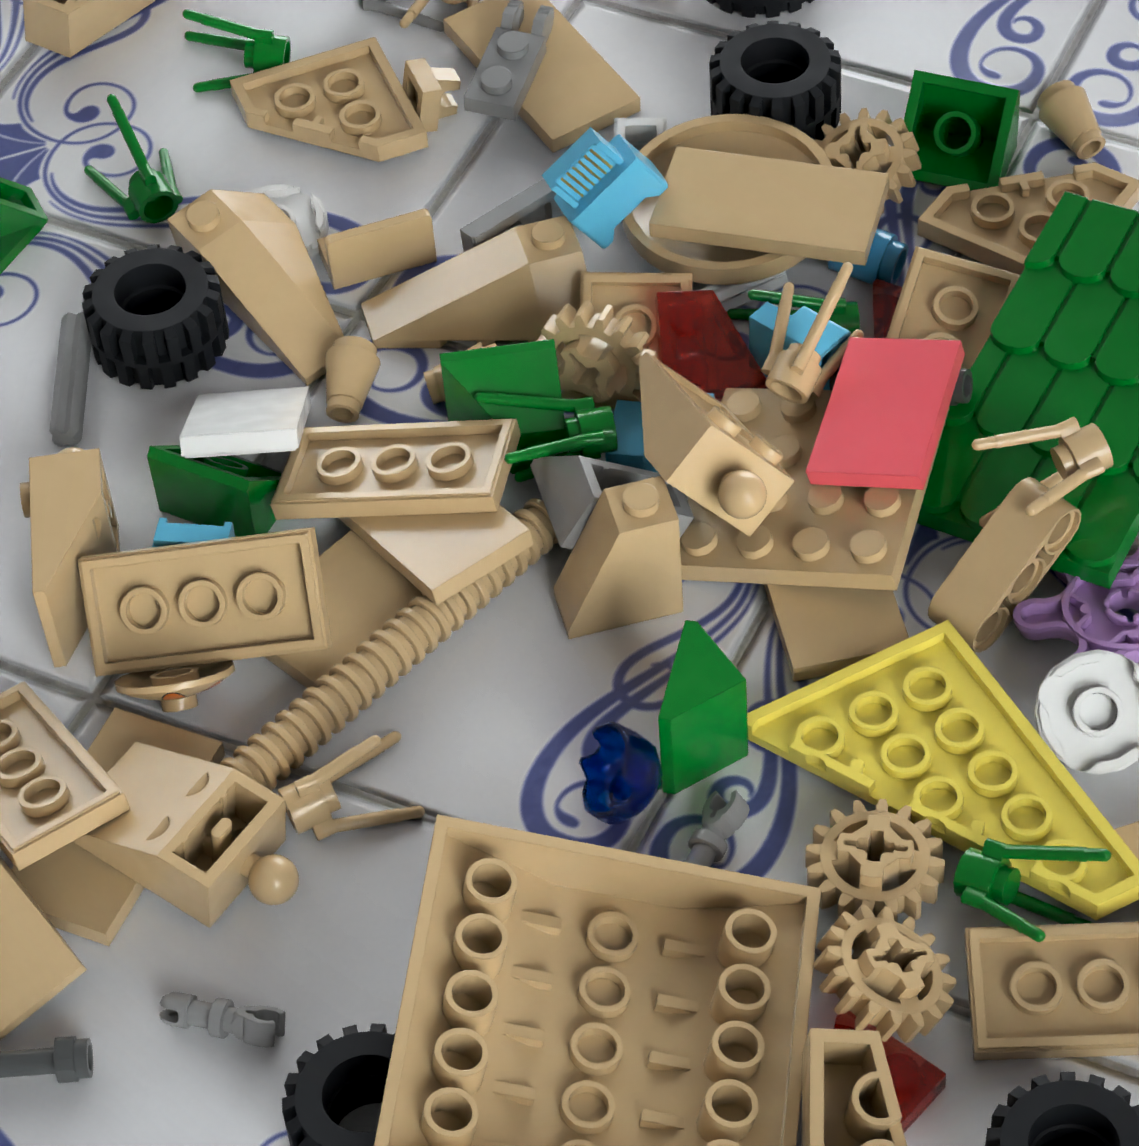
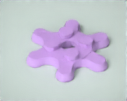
(1086, 613)

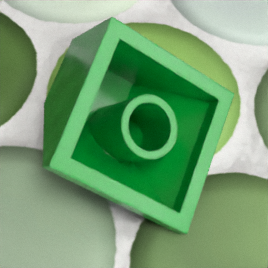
(510, 369)

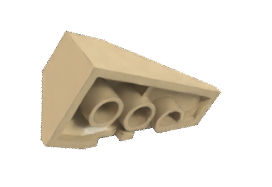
(262, 274)
(486, 293)

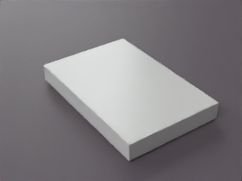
(245, 422)

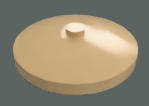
(729, 134)

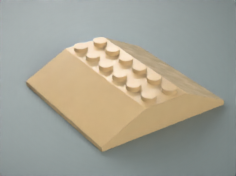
(597, 999)

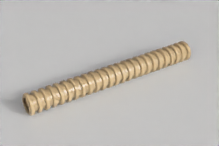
(379, 664)

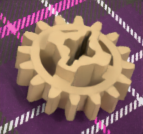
(865, 146)
(596, 354)
(875, 861)
(885, 973)

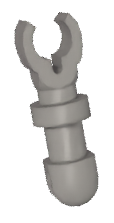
(718, 824)
(248, 1023)

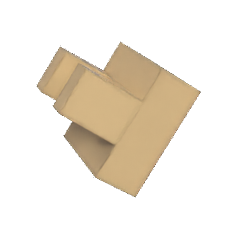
(427, 90)

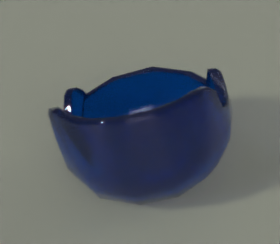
(620, 774)

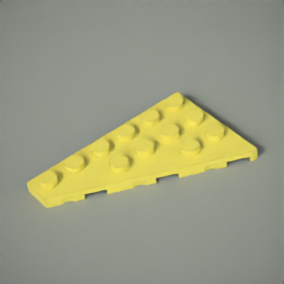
(947, 740)

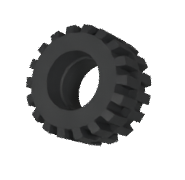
(778, 75)
(155, 316)
(333, 1084)
(1065, 1115)

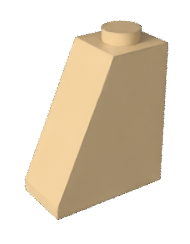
(623, 562)

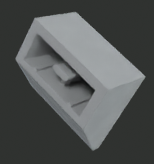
(574, 484)

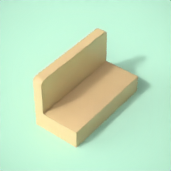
(378, 248)

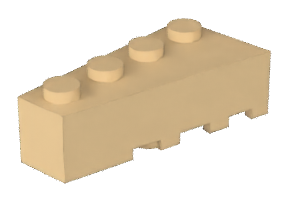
(848, 1091)

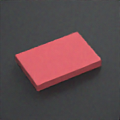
(885, 413)

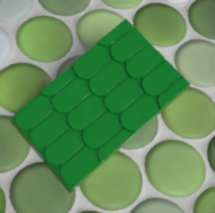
(1055, 354)

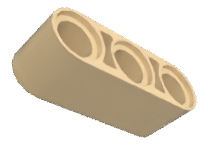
(1004, 565)

